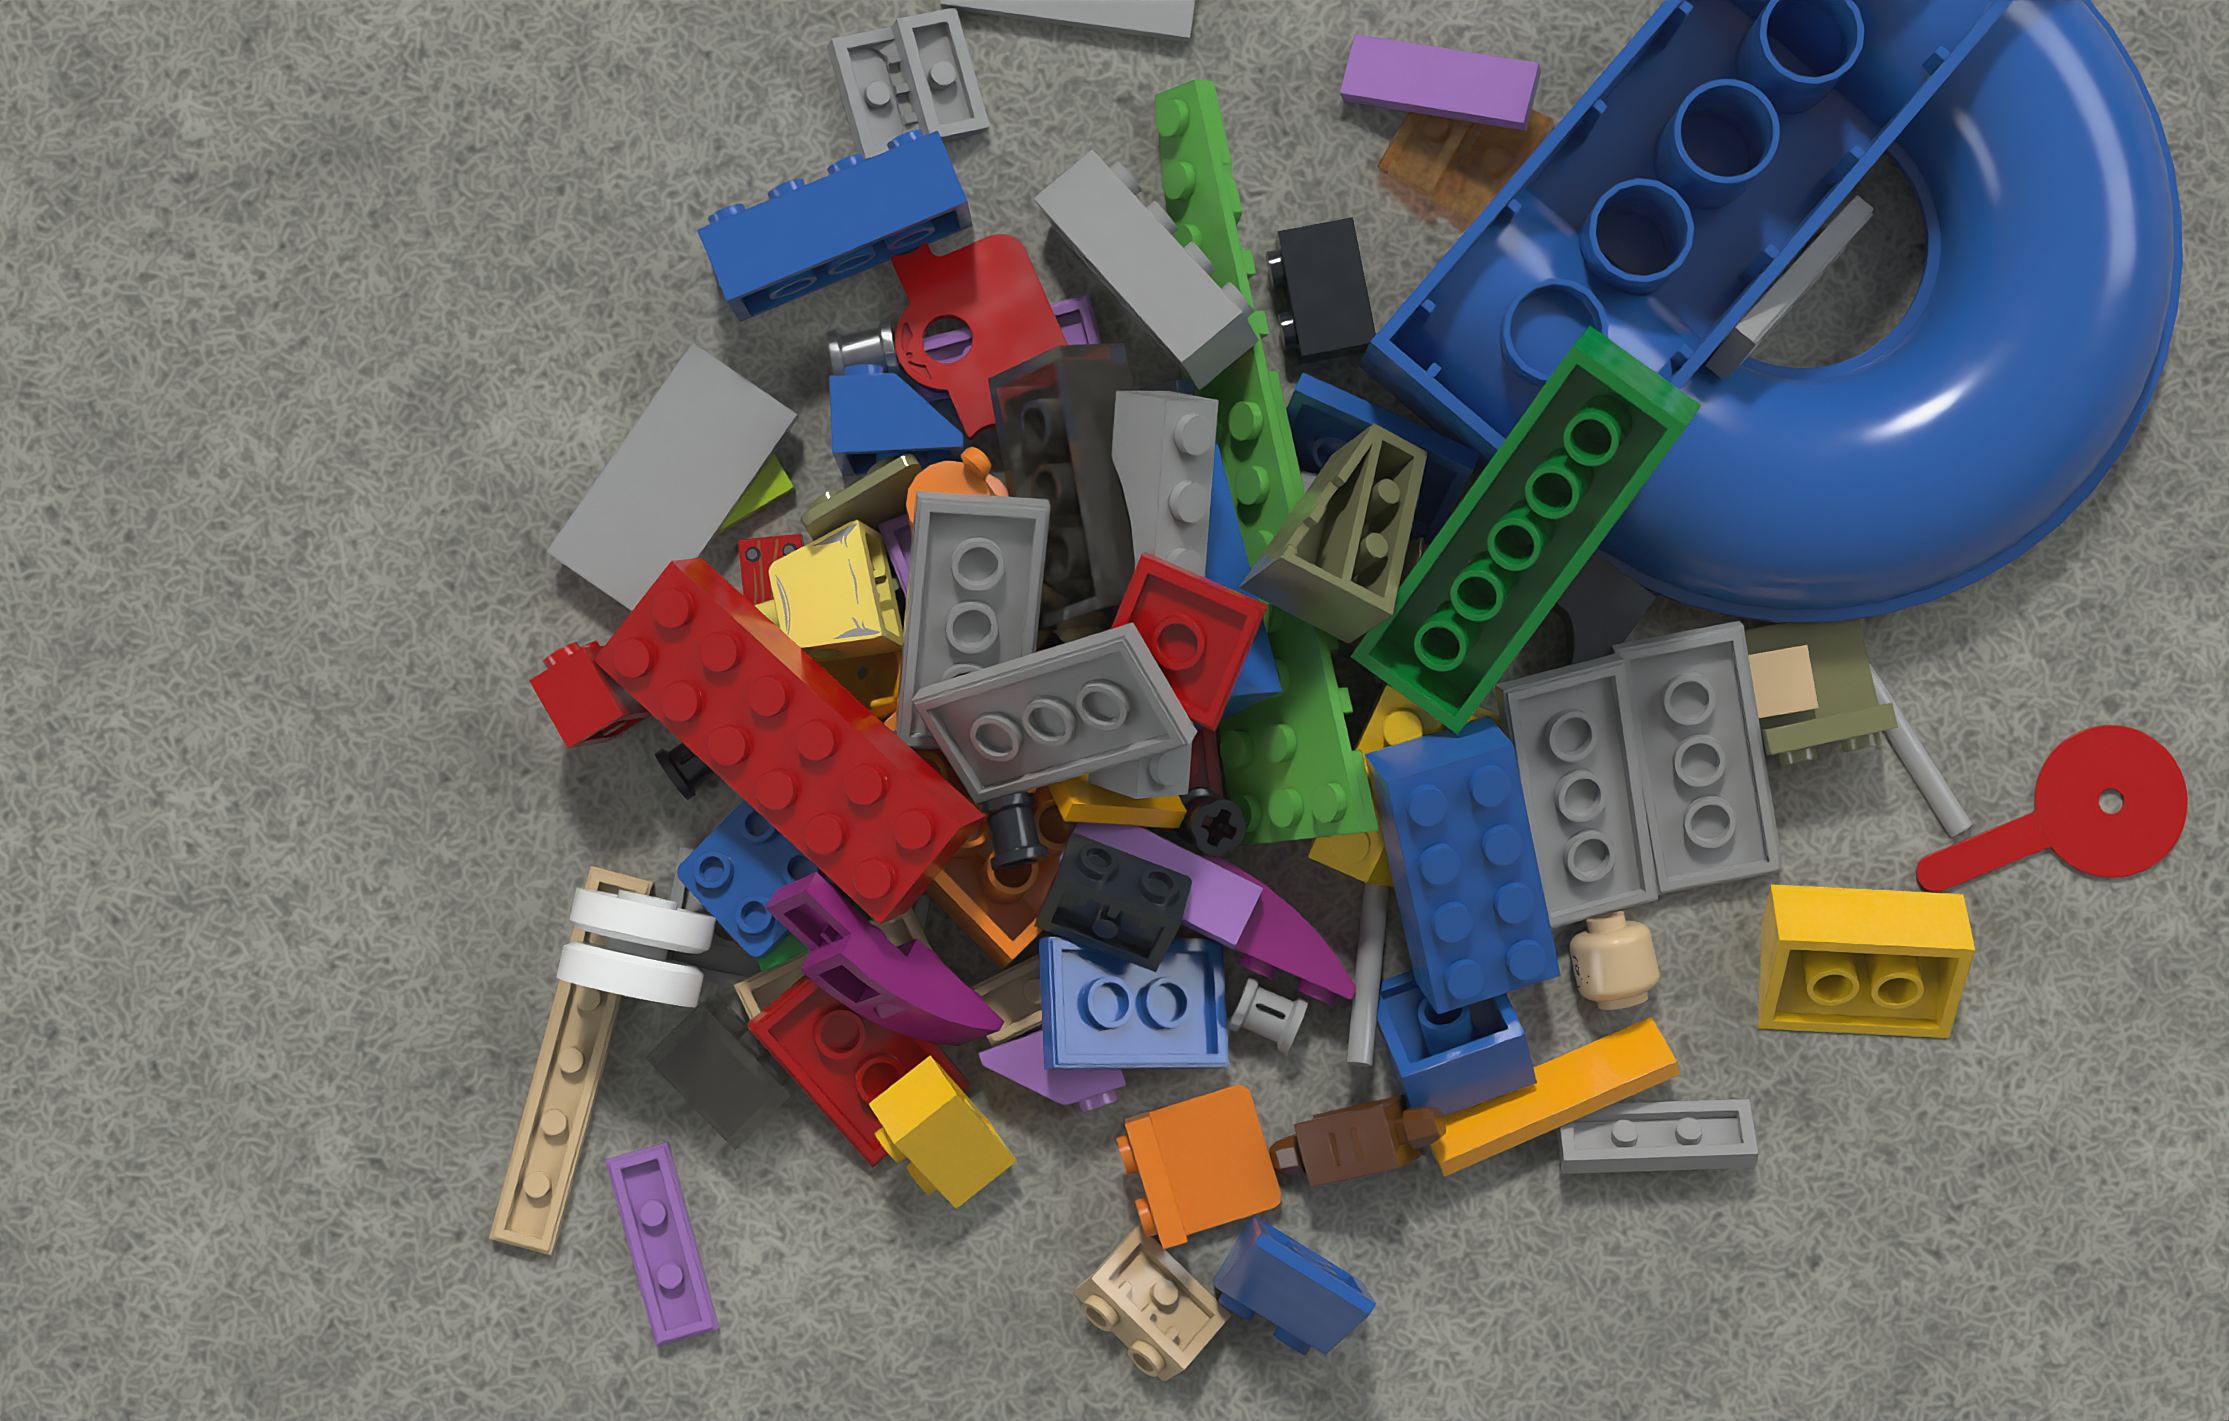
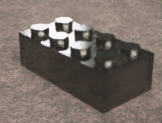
(1058, 447)

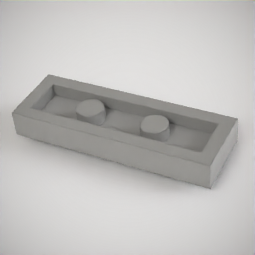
(1660, 1137)

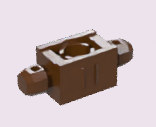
(1357, 1140)

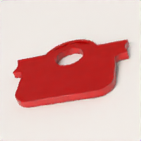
(999, 300)

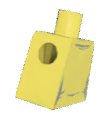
(837, 596)

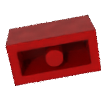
(584, 698)

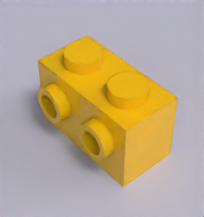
(940, 1133)

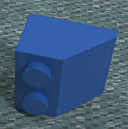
(884, 417)
(1453, 1055)

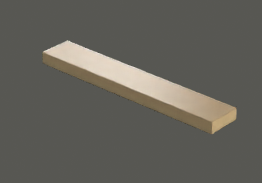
(560, 1098)

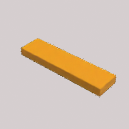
(1563, 1093)

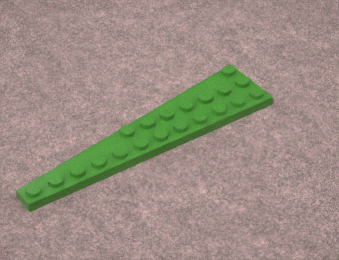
(1292, 752)

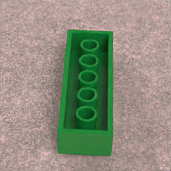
(1526, 528)

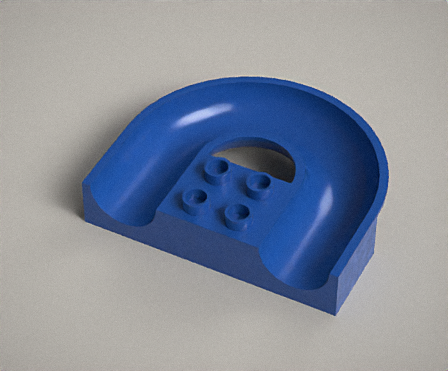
(1699, 183)

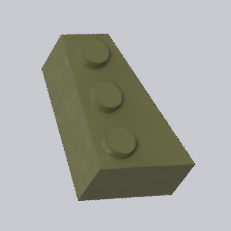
(1346, 538)

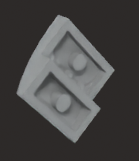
(935, 77)

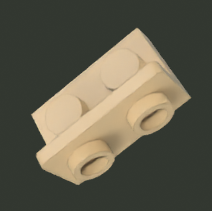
(1151, 1306)

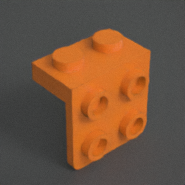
(1199, 1164)

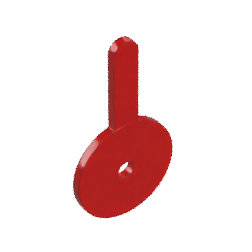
(2070, 815)

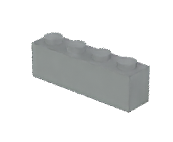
(1147, 268)

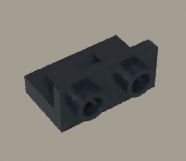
(1114, 902)

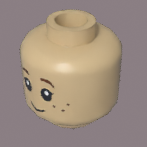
(1614, 961)

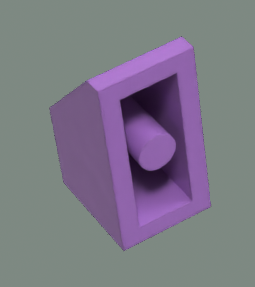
(1024, 1063)

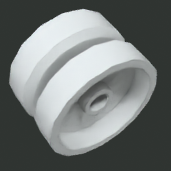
(636, 947)

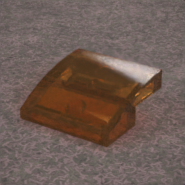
(1431, 148)

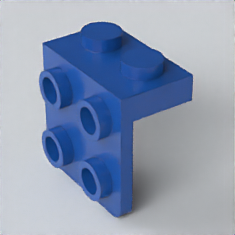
(738, 874)

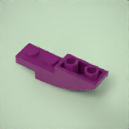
(1284, 940)
(888, 984)

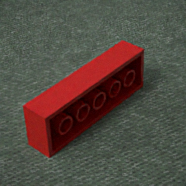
(789, 738)

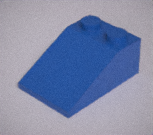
(1292, 1288)

